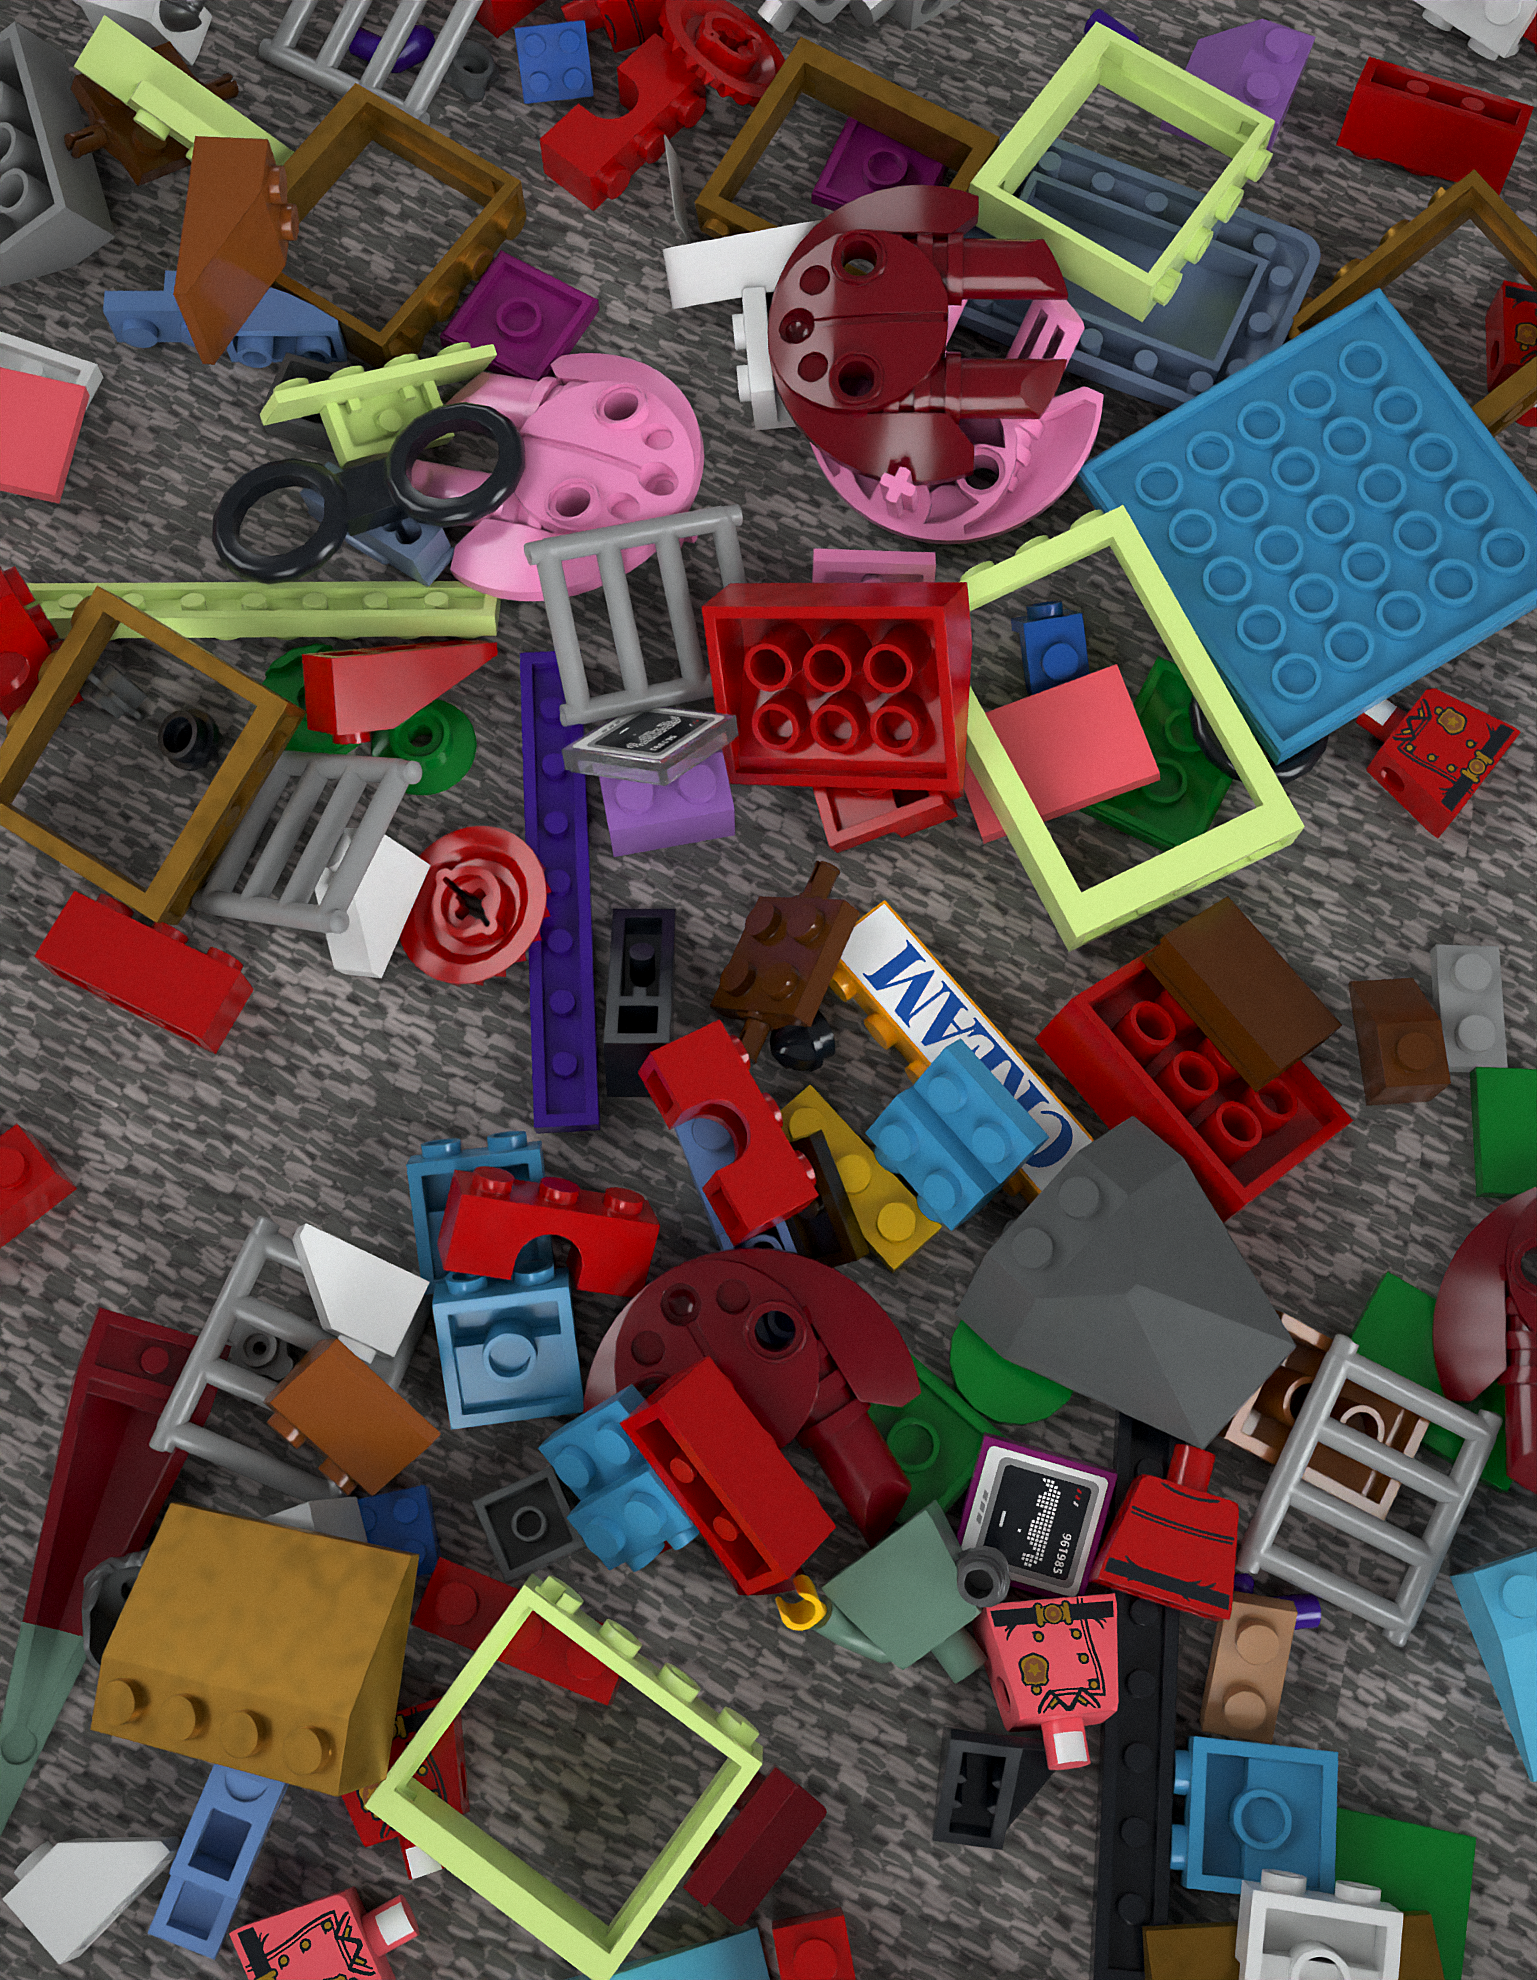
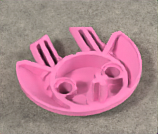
(600, 451)
(1030, 456)

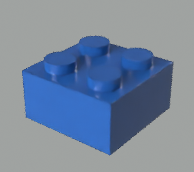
(554, 61)
(404, 1523)

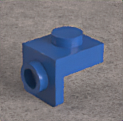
(1051, 645)

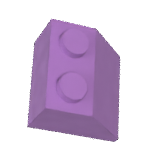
(1253, 64)
(683, 812)

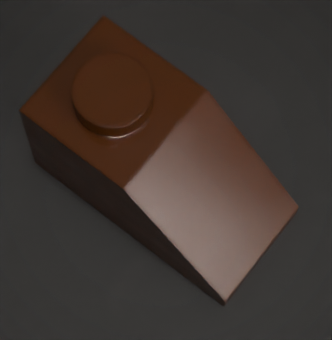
(1398, 1042)

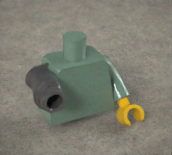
(907, 1597)

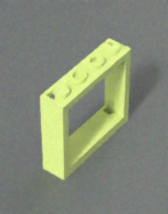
(1167, 93)
(498, 1872)

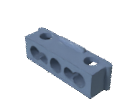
(420, 560)

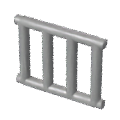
(325, 70)
(607, 546)
(293, 907)
(206, 1367)
(1288, 1489)

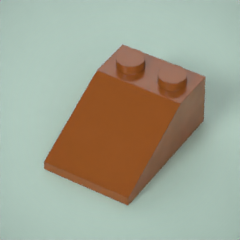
(231, 238)
(1270, 1413)

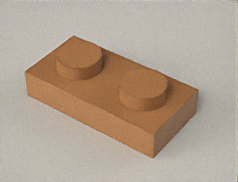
(1248, 1668)

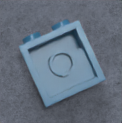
(955, 1136)
(431, 1180)
(508, 1345)
(623, 1502)
(1254, 1812)

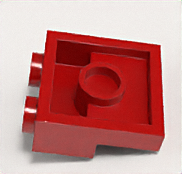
(865, 814)

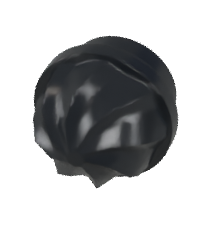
(190, 739)
(802, 1046)

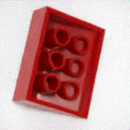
(843, 682)
(1145, 1057)

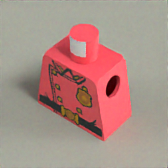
(1053, 1669)
(326, 1939)

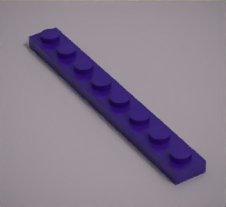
(563, 961)

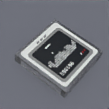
(650, 744)

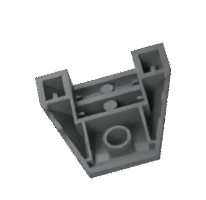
(1130, 1291)

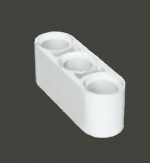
(724, 266)

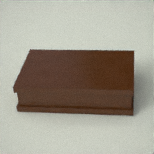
(1241, 993)

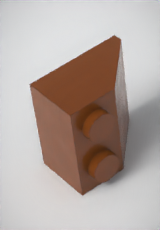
(348, 1418)

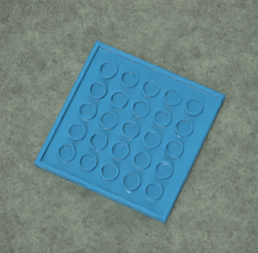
(1329, 522)

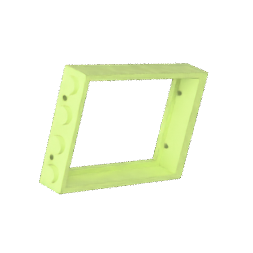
(1185, 868)

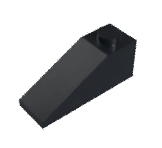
(638, 995)

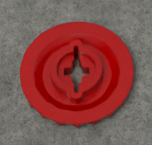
(722, 47)
(514, 894)

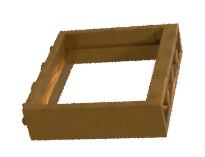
(856, 94)
(333, 148)
(1408, 243)
(222, 803)

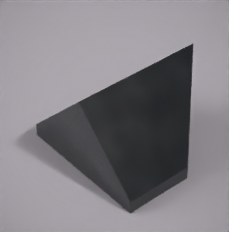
(985, 1785)

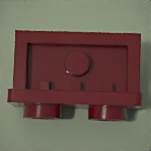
(755, 1846)

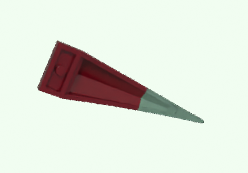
(97, 1507)

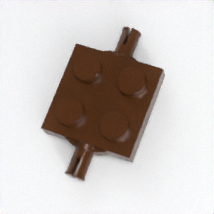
(116, 131)
(785, 959)

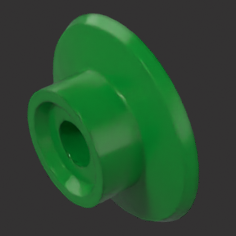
(444, 758)

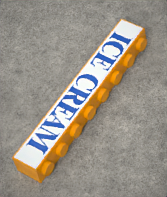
(924, 1010)

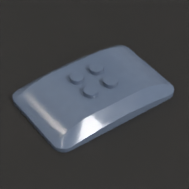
(1222, 314)

